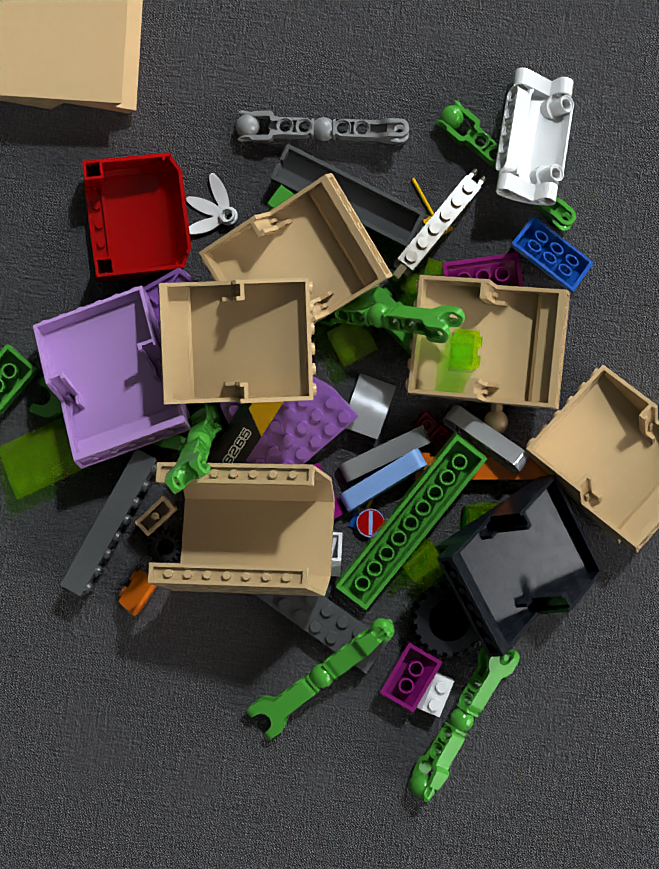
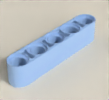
(383, 480)

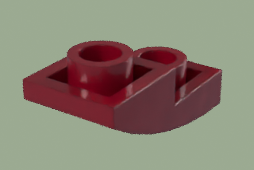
(436, 432)

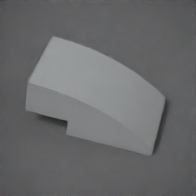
(371, 402)

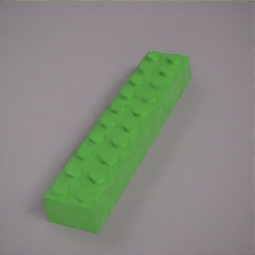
(410, 520)

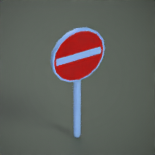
(369, 521)

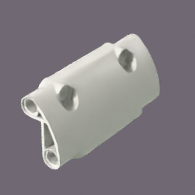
(534, 138)

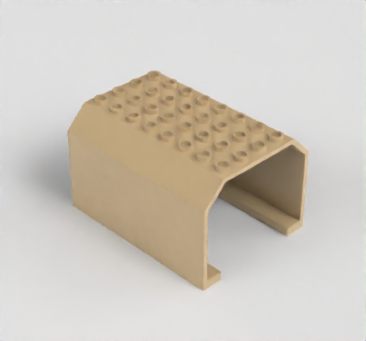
(253, 531)

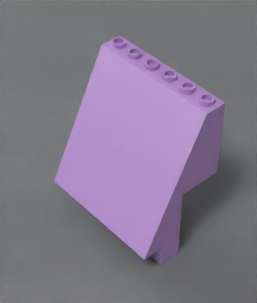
(109, 376)

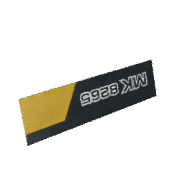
(243, 432)

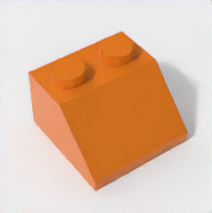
(137, 593)

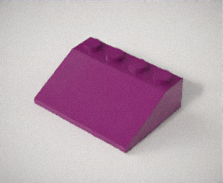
(500, 269)

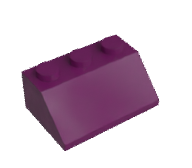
(410, 676)

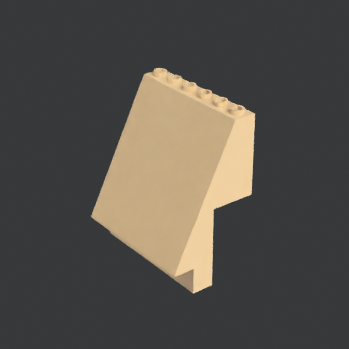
(70, 53)
(304, 237)
(237, 341)
(519, 347)
(606, 456)

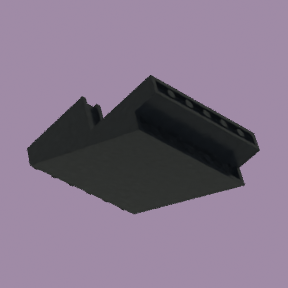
(519, 563)

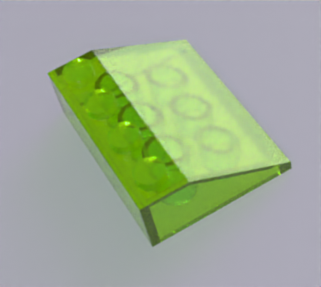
(39, 459)

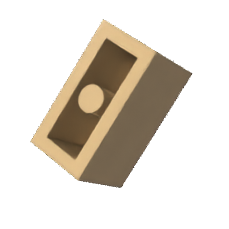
(156, 515)

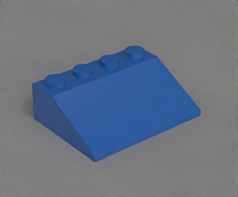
(552, 254)

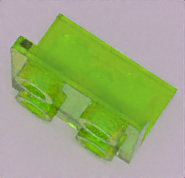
(423, 565)

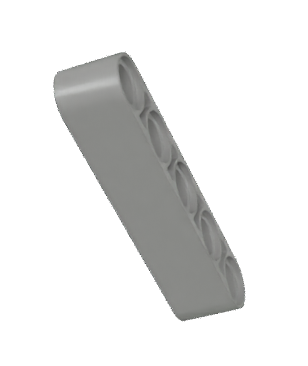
(486, 439)
(384, 453)

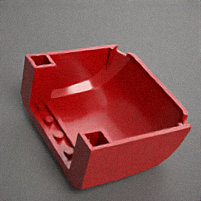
(136, 216)

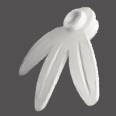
(218, 212)

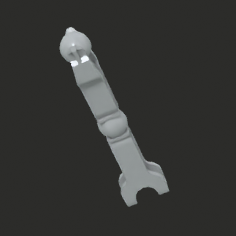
(322, 128)

